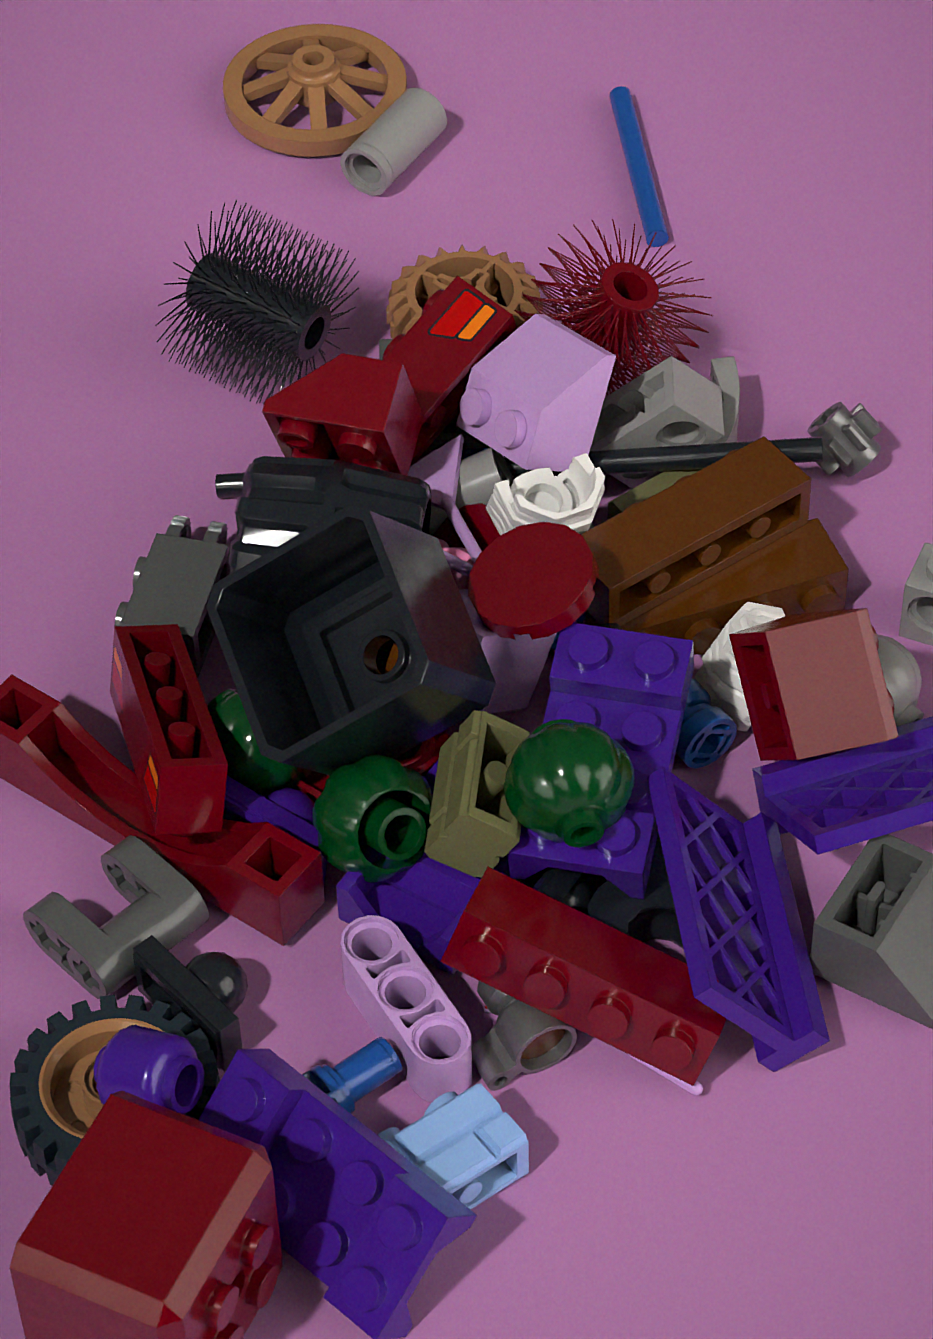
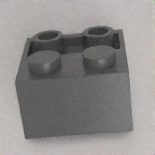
(880, 929)

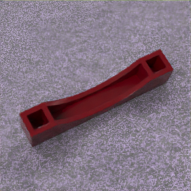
(243, 870)

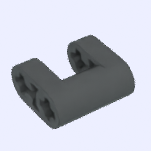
(102, 956)

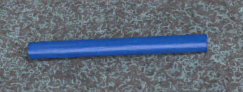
(638, 166)

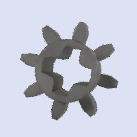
(846, 438)

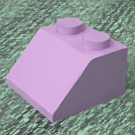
(538, 395)

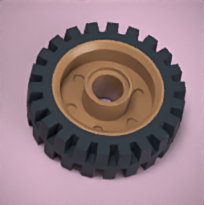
(55, 1082)

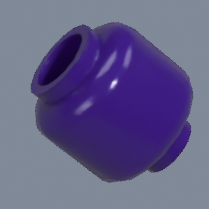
(150, 1066)

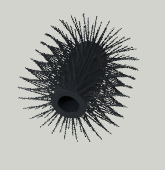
(257, 304)

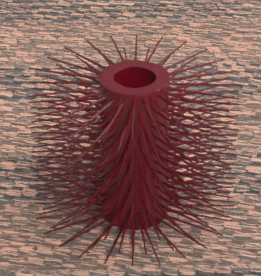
(617, 307)

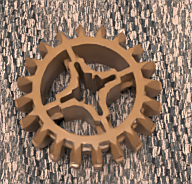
(489, 274)

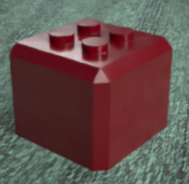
(151, 1232)

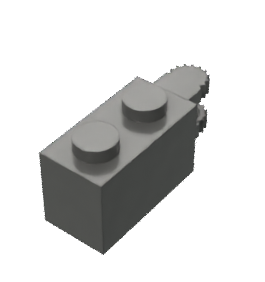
(176, 584)

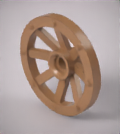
(314, 80)

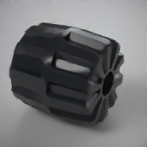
(295, 493)

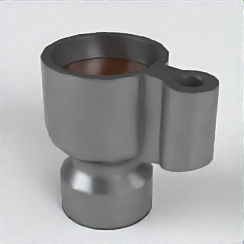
(519, 1041)

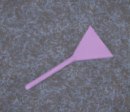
(442, 474)

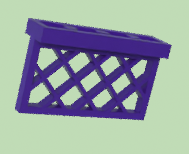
(852, 791)
(739, 921)

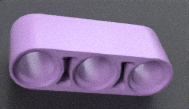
(403, 981)

